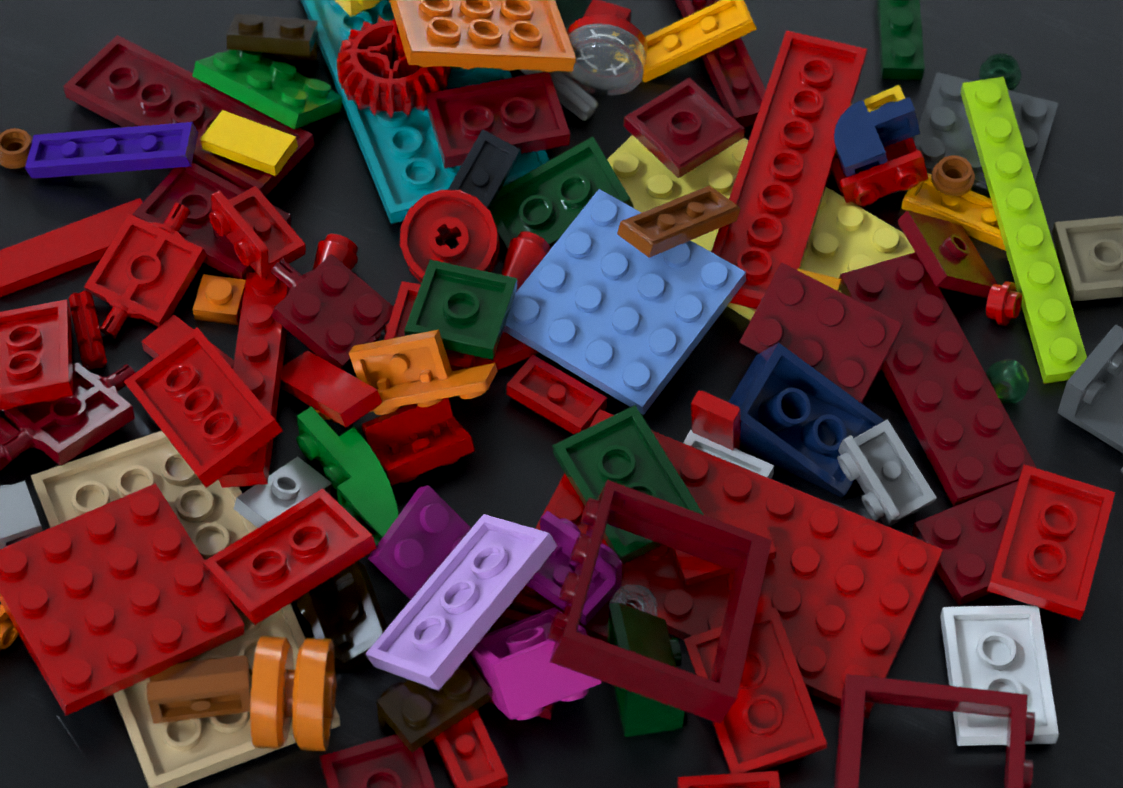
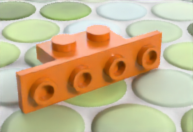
(415, 371)

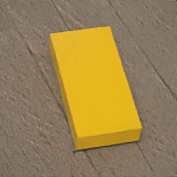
(249, 143)

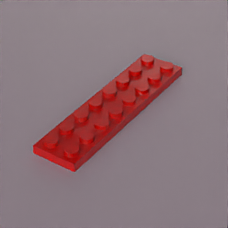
(788, 159)

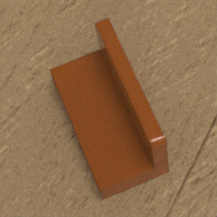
(200, 690)

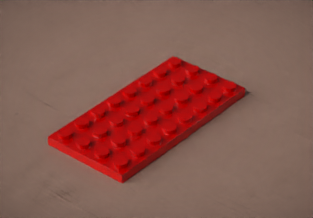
(836, 577)

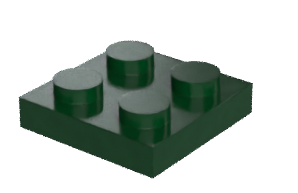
(464, 306)

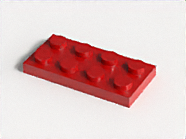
(203, 407)

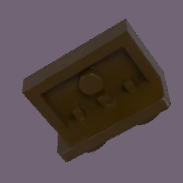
(274, 36)
(347, 613)
(424, 713)

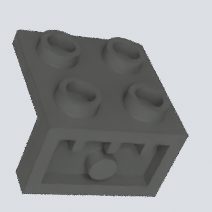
(1096, 391)

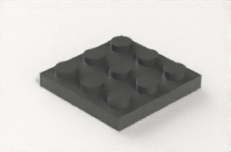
(948, 132)

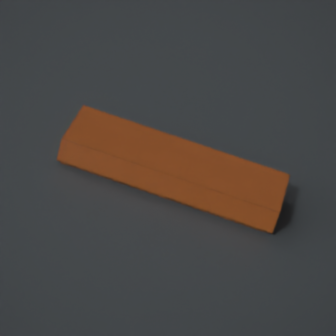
(678, 221)

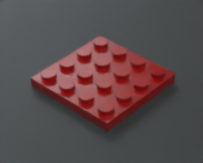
(113, 598)

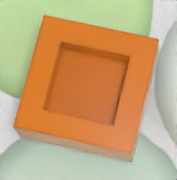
(219, 299)

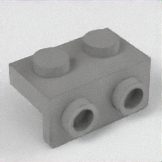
(885, 473)

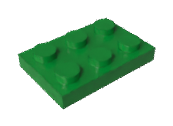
(269, 86)

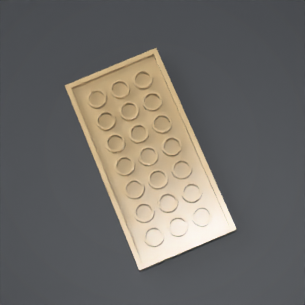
(191, 748)

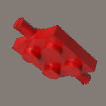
(145, 270)

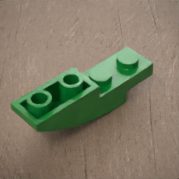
(352, 470)

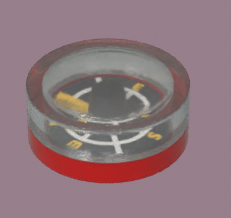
(607, 54)

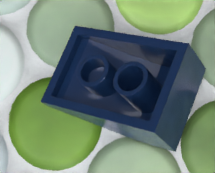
(798, 418)

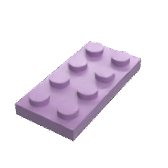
(461, 601)

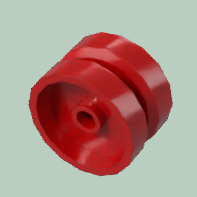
(445, 217)

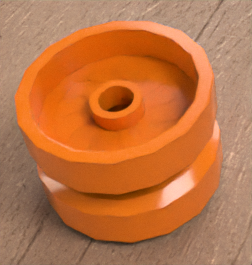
(296, 693)

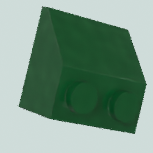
(648, 637)

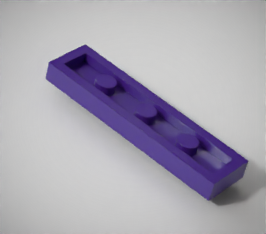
(112, 150)

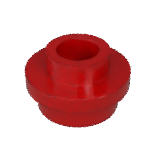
(1003, 303)

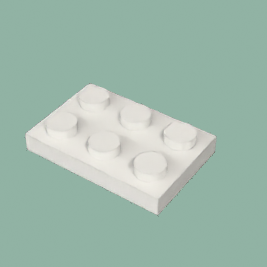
(999, 652)

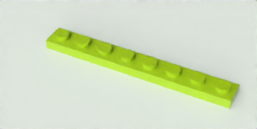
(1024, 229)

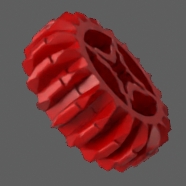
(369, 76)

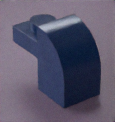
(864, 134)

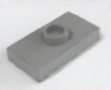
(284, 490)

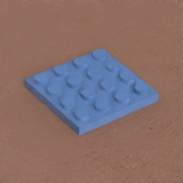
(614, 310)

